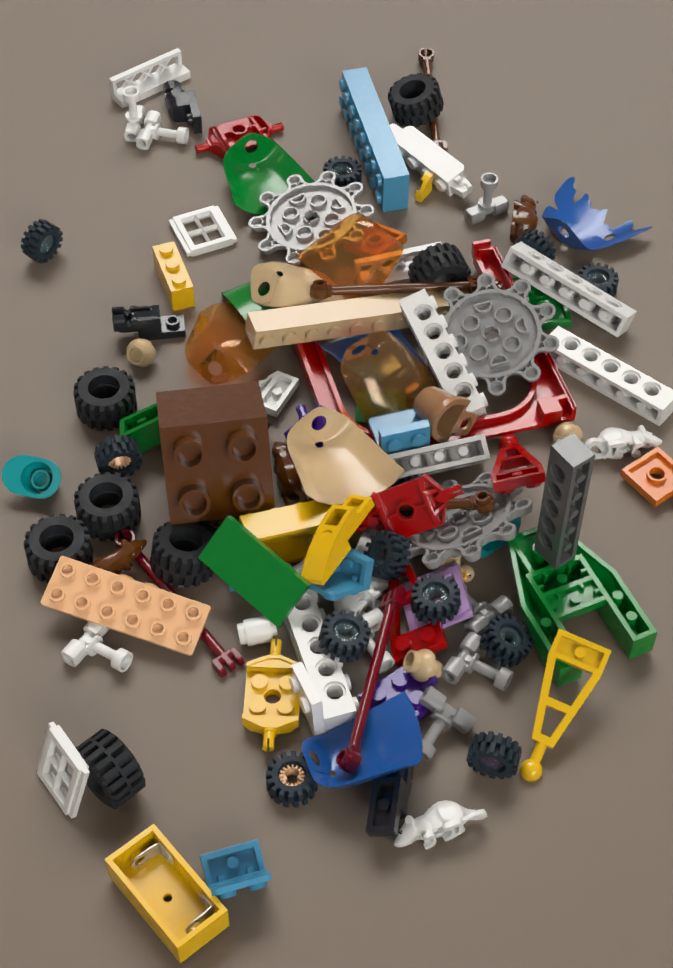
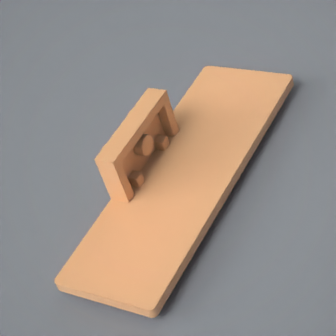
(126, 605)

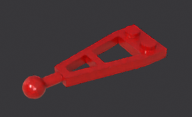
(512, 456)
(424, 637)

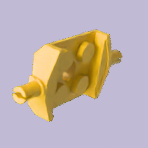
(264, 678)

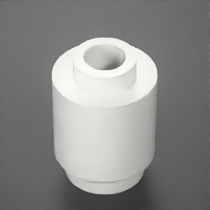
(256, 631)

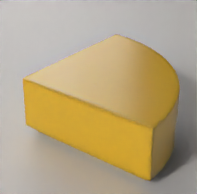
(426, 187)

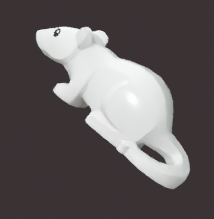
(615, 442)
(363, 599)
(440, 820)

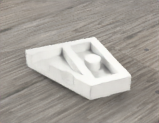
(308, 698)

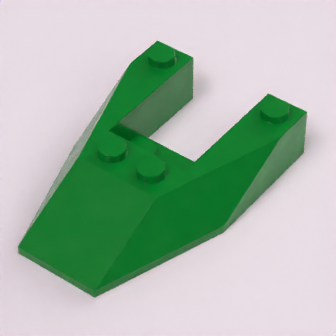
(571, 590)

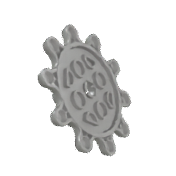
(290, 211)
(514, 321)
(468, 530)

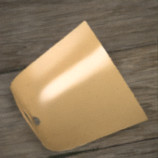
(287, 290)
(345, 463)

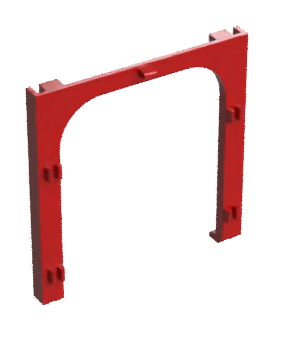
(544, 406)

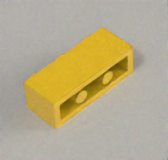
(173, 276)

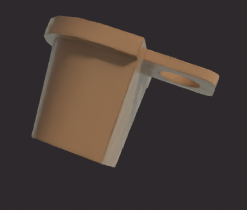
(443, 412)

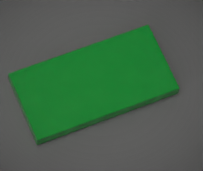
(254, 571)

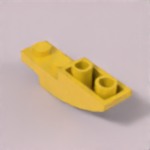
(332, 536)

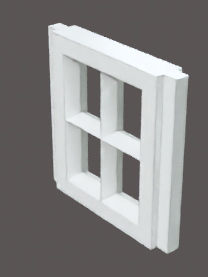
(220, 224)
(57, 739)

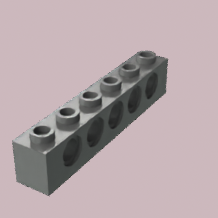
(564, 500)

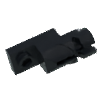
(182, 105)
(148, 322)
(389, 803)

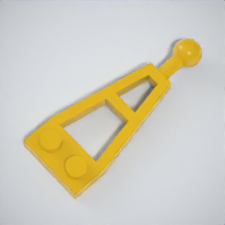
(581, 655)

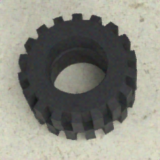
(415, 100)
(439, 264)
(109, 384)
(107, 490)
(54, 533)
(177, 552)
(112, 768)

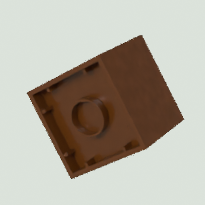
(215, 452)

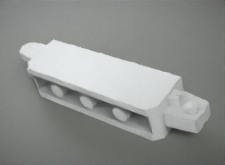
(425, 155)

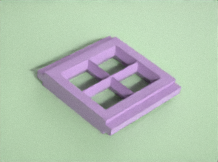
(465, 610)

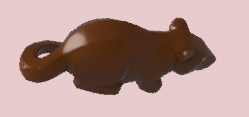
(523, 217)
(287, 476)
(121, 557)

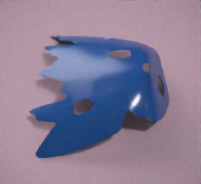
(585, 224)

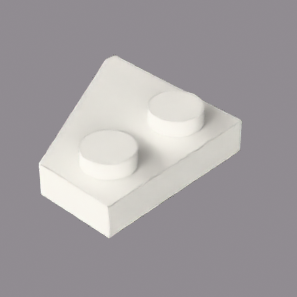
(277, 391)

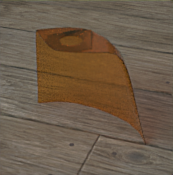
(353, 254)
(222, 326)
(385, 380)

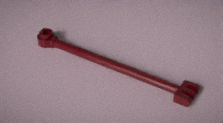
(223, 657)
(350, 758)

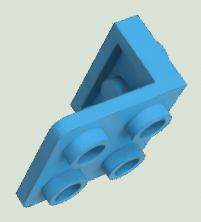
(400, 431)
(349, 578)
(234, 869)

